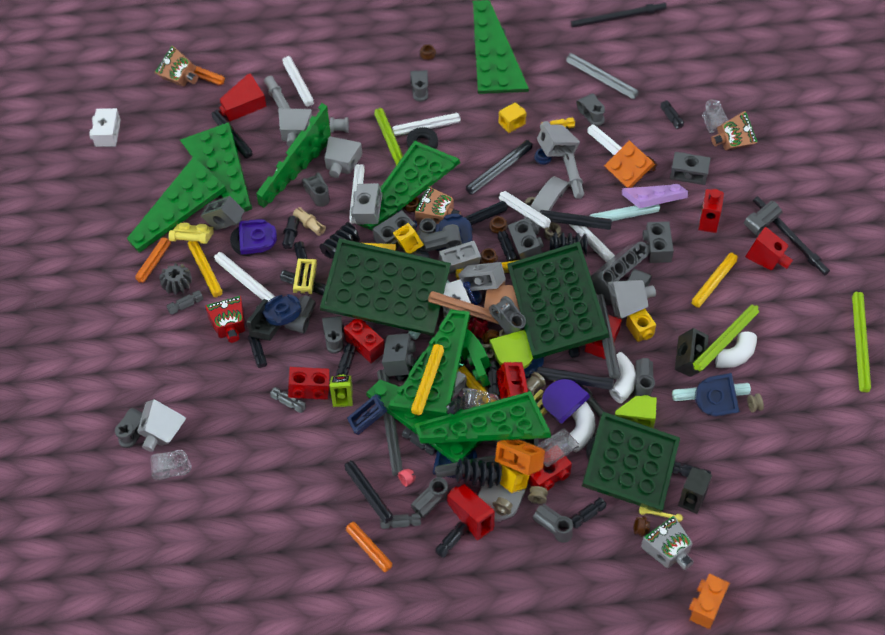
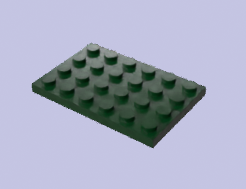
(384, 286)
(557, 300)

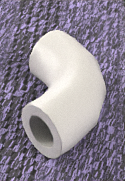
(739, 353)
(626, 383)
(584, 426)

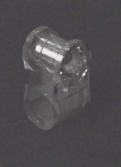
(714, 115)
(477, 397)
(168, 464)

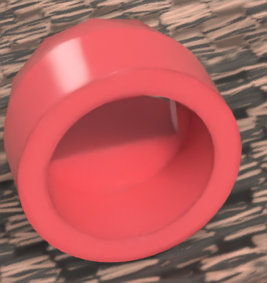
(406, 477)

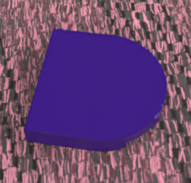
(256, 236)
(563, 399)

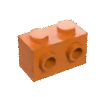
(710, 598)

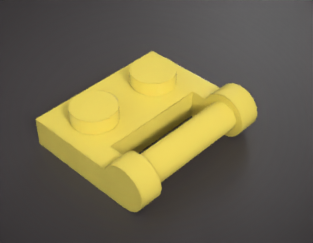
(187, 232)

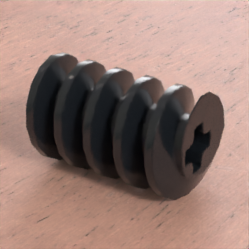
(346, 232)
(557, 242)
(479, 471)

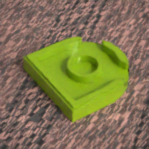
(512, 348)

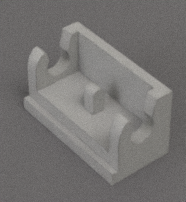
(461, 256)

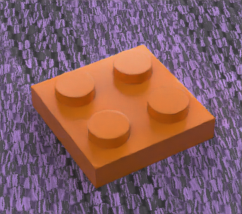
(629, 165)

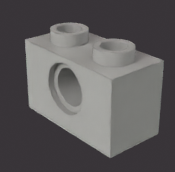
(367, 203)
(483, 276)

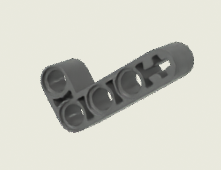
(618, 267)

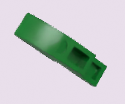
(476, 356)

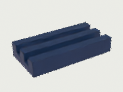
(368, 417)

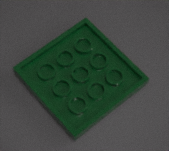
(631, 462)

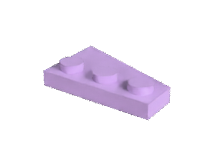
(654, 195)

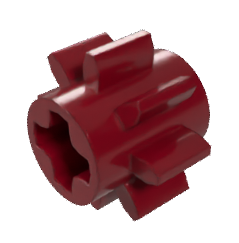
(477, 326)

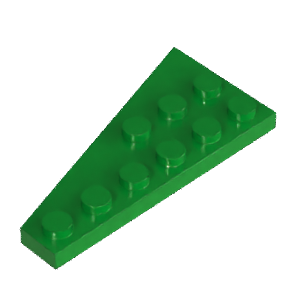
(495, 60)
(218, 153)
(300, 154)
(411, 177)
(183, 198)
(452, 337)
(499, 420)
(450, 450)

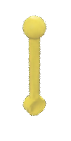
(643, 511)

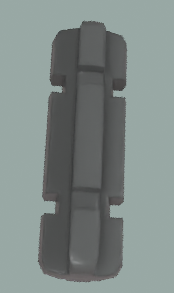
(184, 302)
(299, 405)
(403, 521)

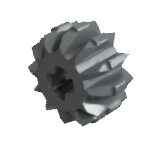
(175, 278)

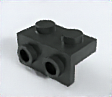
(258, 326)

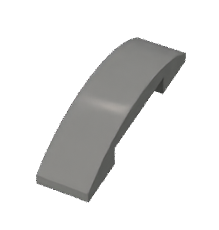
(549, 195)

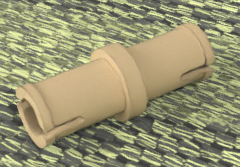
(309, 221)

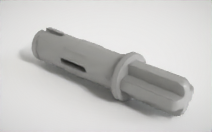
(575, 180)

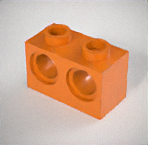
(520, 456)

